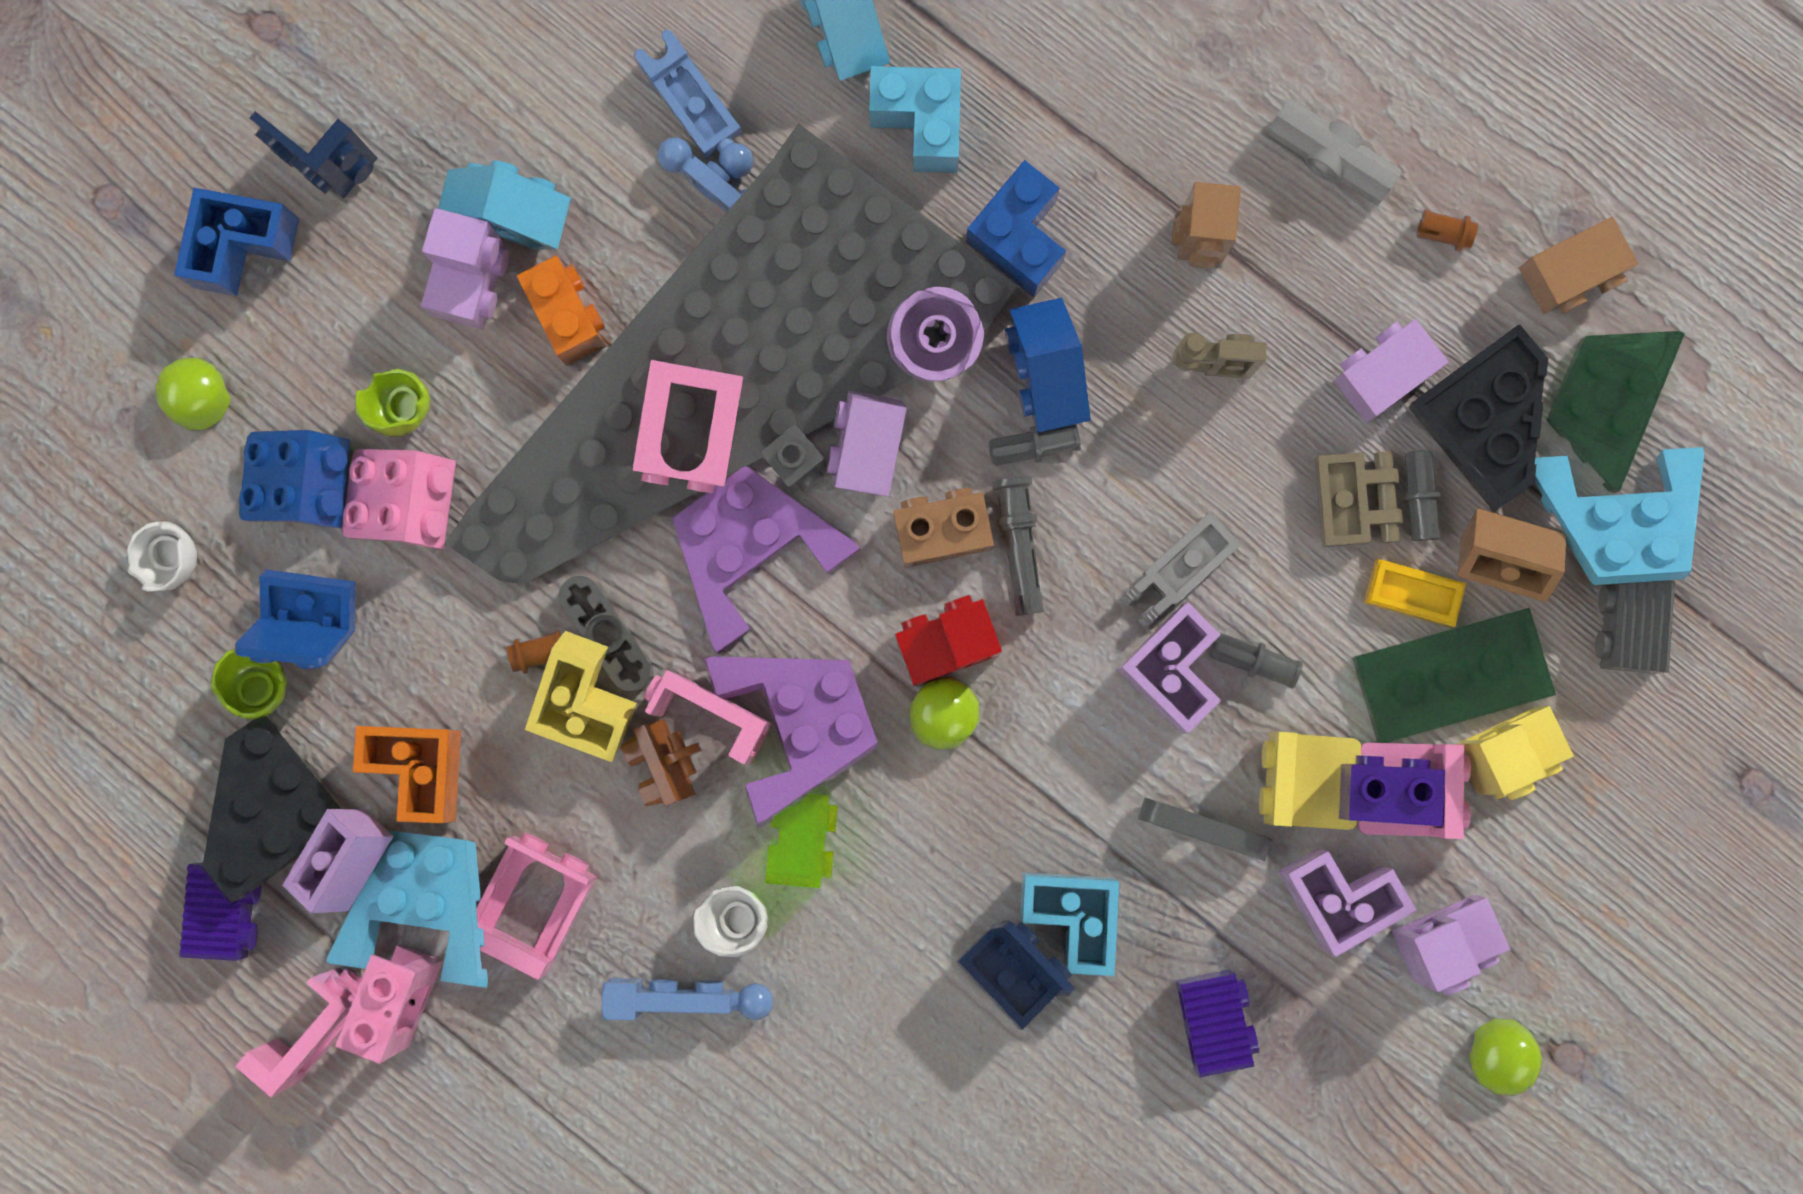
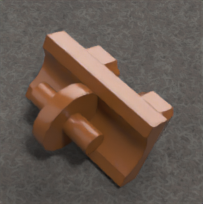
(667, 760)

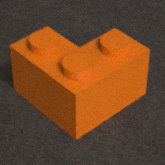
(425, 765)

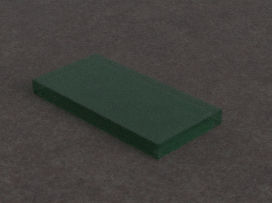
(1453, 676)

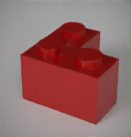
(950, 642)

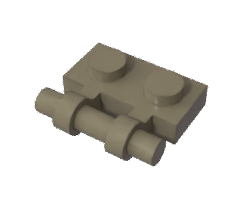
(1231, 358)
(1344, 499)

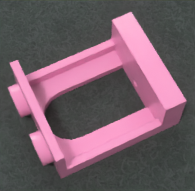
(648, 449)
(753, 727)
(519, 854)
(382, 1012)
(278, 1067)

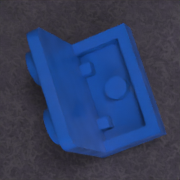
(294, 478)
(300, 620)

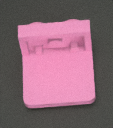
(398, 497)
(1457, 771)

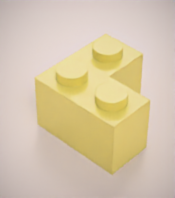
(571, 707)
(1516, 753)

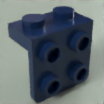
(335, 161)
(1015, 971)

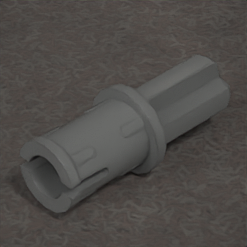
(1034, 445)
(1422, 495)
(1256, 660)

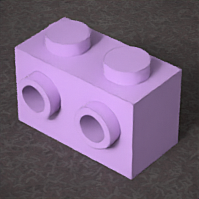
(1389, 371)
(866, 443)
(337, 860)

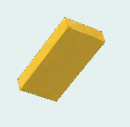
(1415, 593)

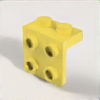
(1305, 779)

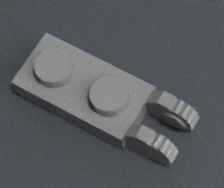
(1184, 566)

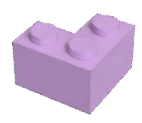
(464, 269)
(1162, 671)
(1343, 912)
(1451, 944)

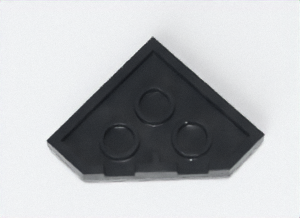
(1491, 416)
(260, 810)

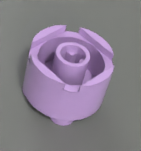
(957, 322)

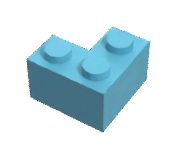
(849, 33)
(923, 102)
(514, 206)
(1087, 911)

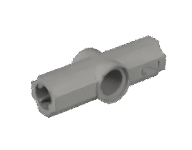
(1334, 152)

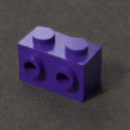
(1390, 793)

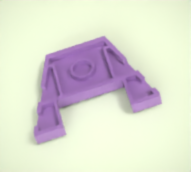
(736, 532)
(815, 716)

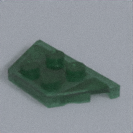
(1612, 397)

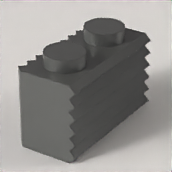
(1636, 626)

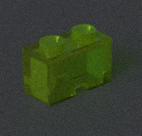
(801, 848)

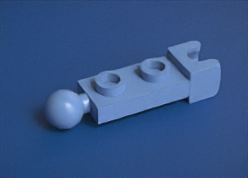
(696, 106)
(709, 179)
(627, 998)

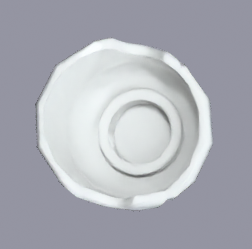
(161, 556)
(730, 921)

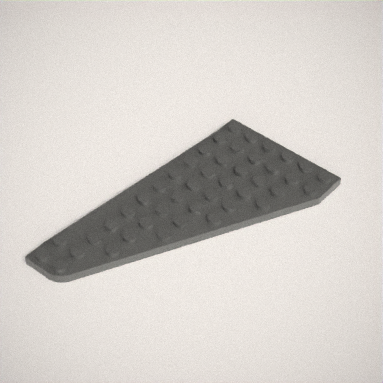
(778, 292)

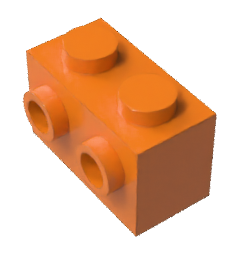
(561, 311)

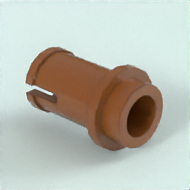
(1447, 229)
(531, 652)

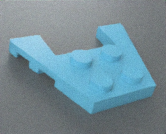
(1629, 534)
(421, 885)

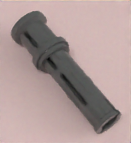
(1017, 523)

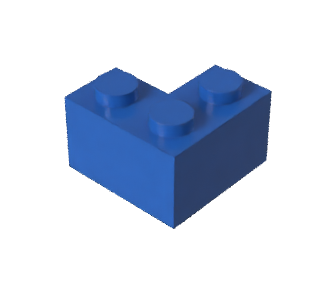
(226, 229)
(1008, 231)
(1051, 363)

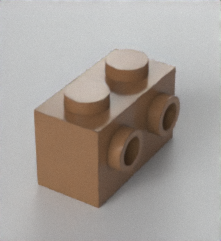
(1207, 224)
(1579, 265)
(943, 527)
(1512, 555)

